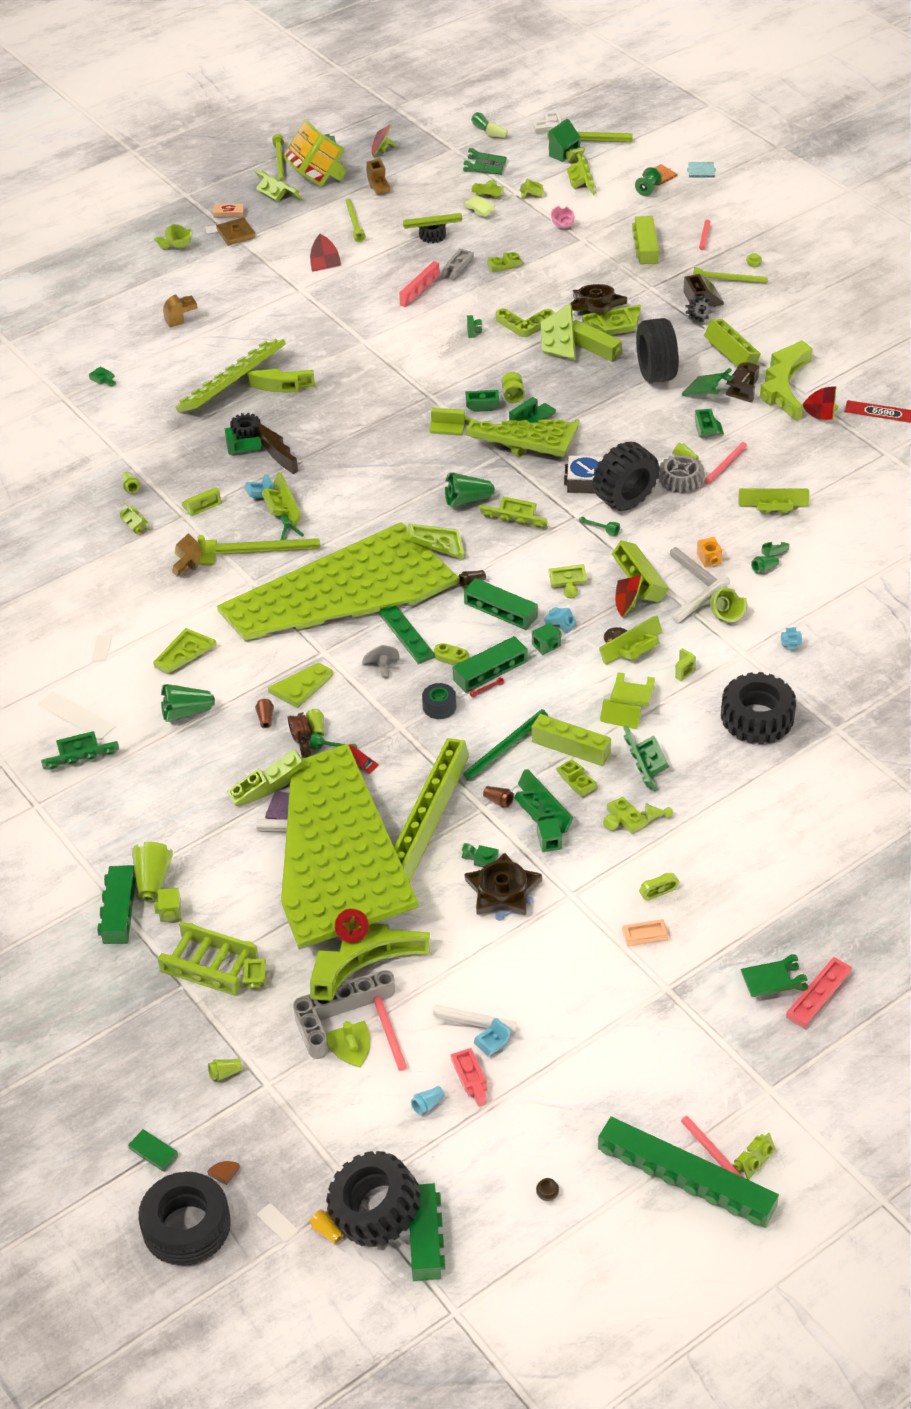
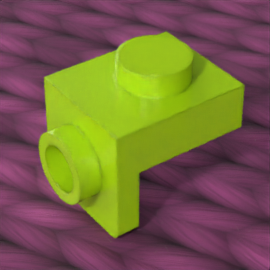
(254, 973)

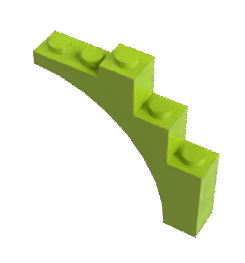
(782, 368)
(379, 943)

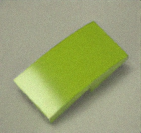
(508, 261)
(576, 778)

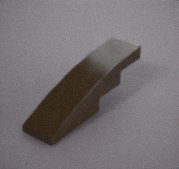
(277, 449)

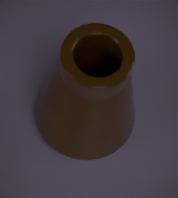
(467, 577)

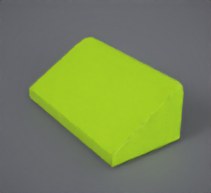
(620, 714)

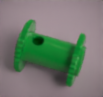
(651, 177)

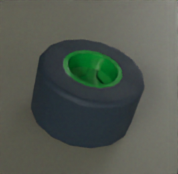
(439, 701)

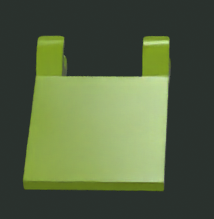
(632, 692)

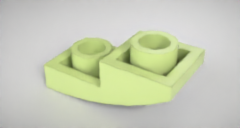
(479, 205)

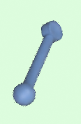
(500, 915)

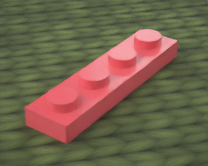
(418, 284)
(818, 992)

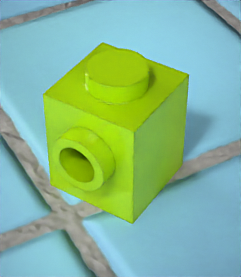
(168, 905)

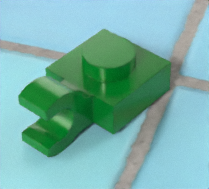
(102, 375)
(481, 856)

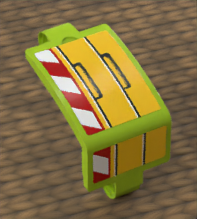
(315, 155)

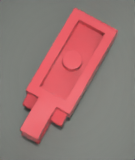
(470, 1075)

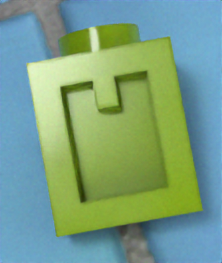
(532, 187)
(685, 665)

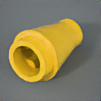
(323, 1225)

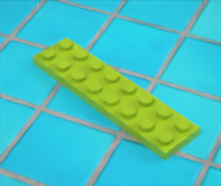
(231, 374)

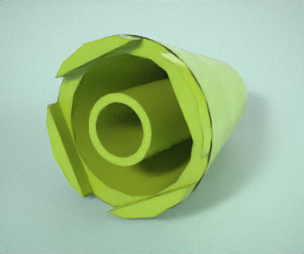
(150, 868)

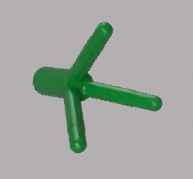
(288, 524)

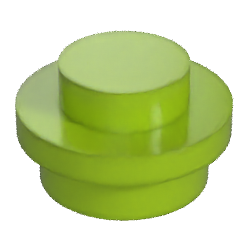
(754, 260)

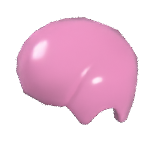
(562, 217)

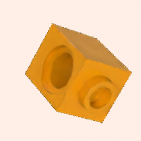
(709, 552)

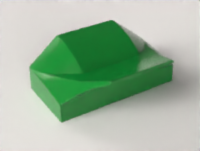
(482, 400)
(707, 423)

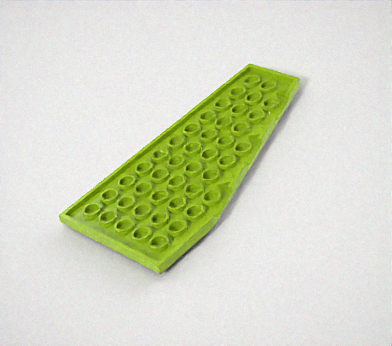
(351, 581)
(337, 851)

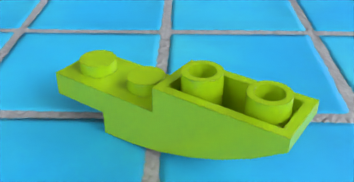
(278, 381)
(266, 782)

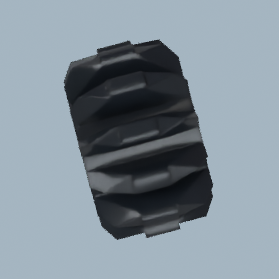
(698, 309)

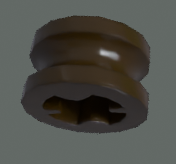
(305, 748)

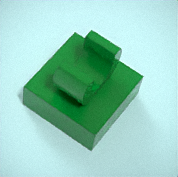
(472, 326)

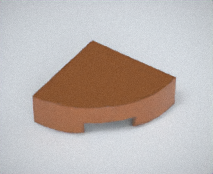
(224, 1171)

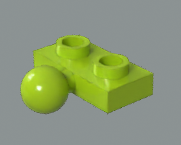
(488, 188)
(568, 577)
(624, 813)

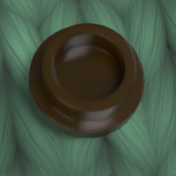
(547, 1189)

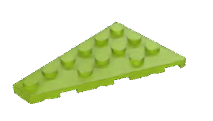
(544, 437)

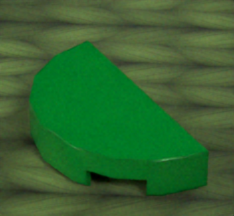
(770, 550)

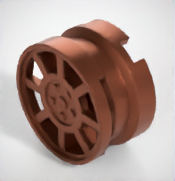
(299, 727)

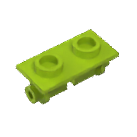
(131, 518)
(760, 1150)

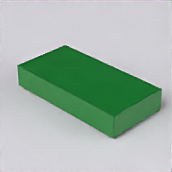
(153, 1150)

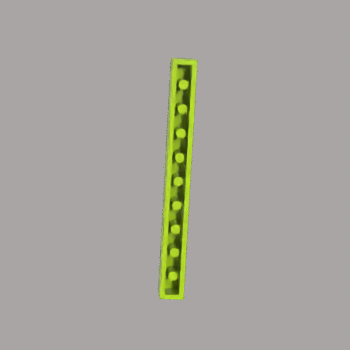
(431, 804)

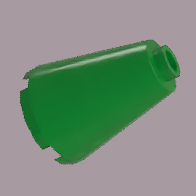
(466, 489)
(184, 701)

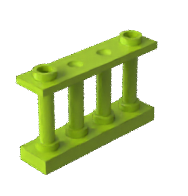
(210, 975)

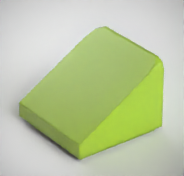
(572, 154)

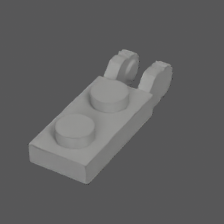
(457, 263)

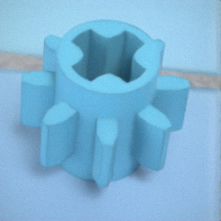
(791, 638)

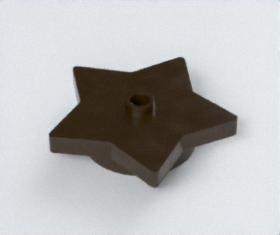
(596, 298)
(502, 886)

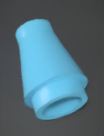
(426, 1100)

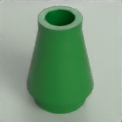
(479, 120)
(763, 563)

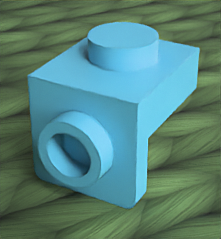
(255, 489)
(561, 616)
(493, 1038)

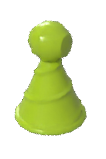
(653, 812)

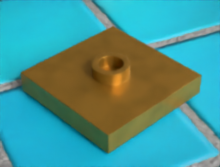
(235, 231)

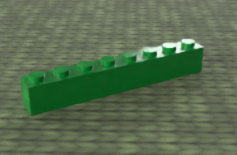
(688, 1172)

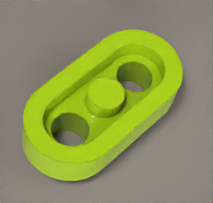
(450, 654)
(659, 886)

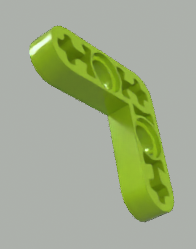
(522, 327)

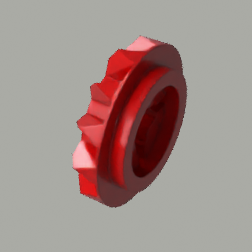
(357, 933)

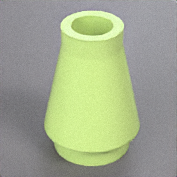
(495, 130)

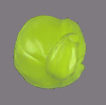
(175, 236)

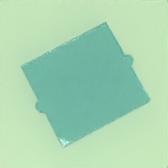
(701, 169)

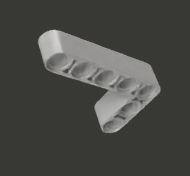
(357, 994)

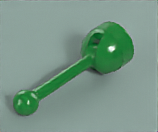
(611, 528)
(317, 742)

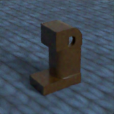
(743, 383)

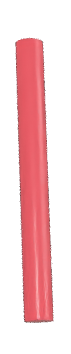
(725, 463)
(390, 1034)
(708, 1145)

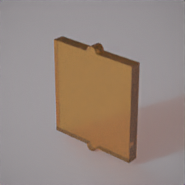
(667, 173)

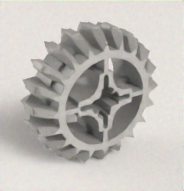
(681, 473)

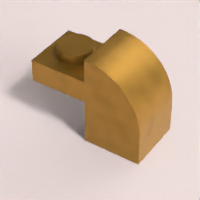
(376, 176)
(175, 307)
(190, 555)

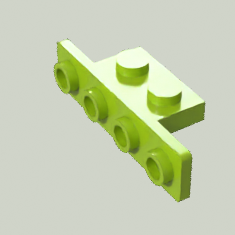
(580, 173)
(273, 188)
(773, 498)
(281, 500)
(515, 510)
(633, 642)

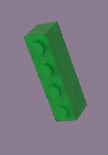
(501, 603)
(489, 664)
(118, 904)
(424, 1236)

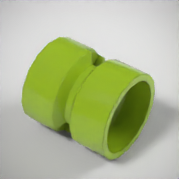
(513, 387)

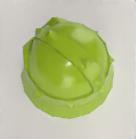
(727, 605)

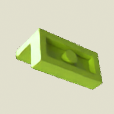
(447, 421)
(202, 501)

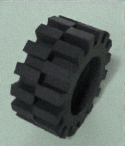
(432, 233)
(245, 426)

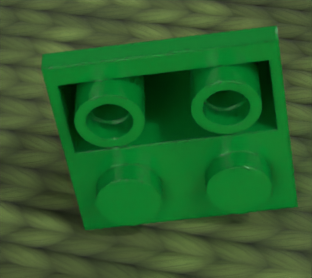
(563, 139)

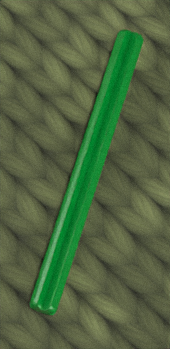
(502, 747)

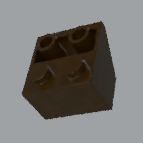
(698, 285)

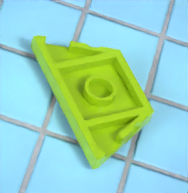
(615, 320)
(558, 334)

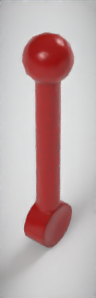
(499, 681)

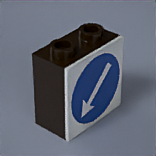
(580, 473)

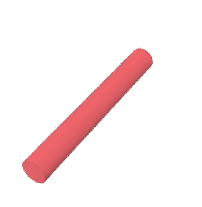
(704, 234)

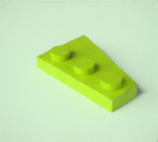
(302, 685)

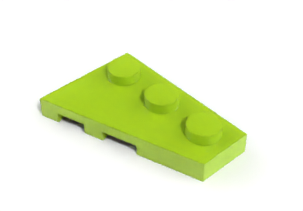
(437, 538)
(182, 650)

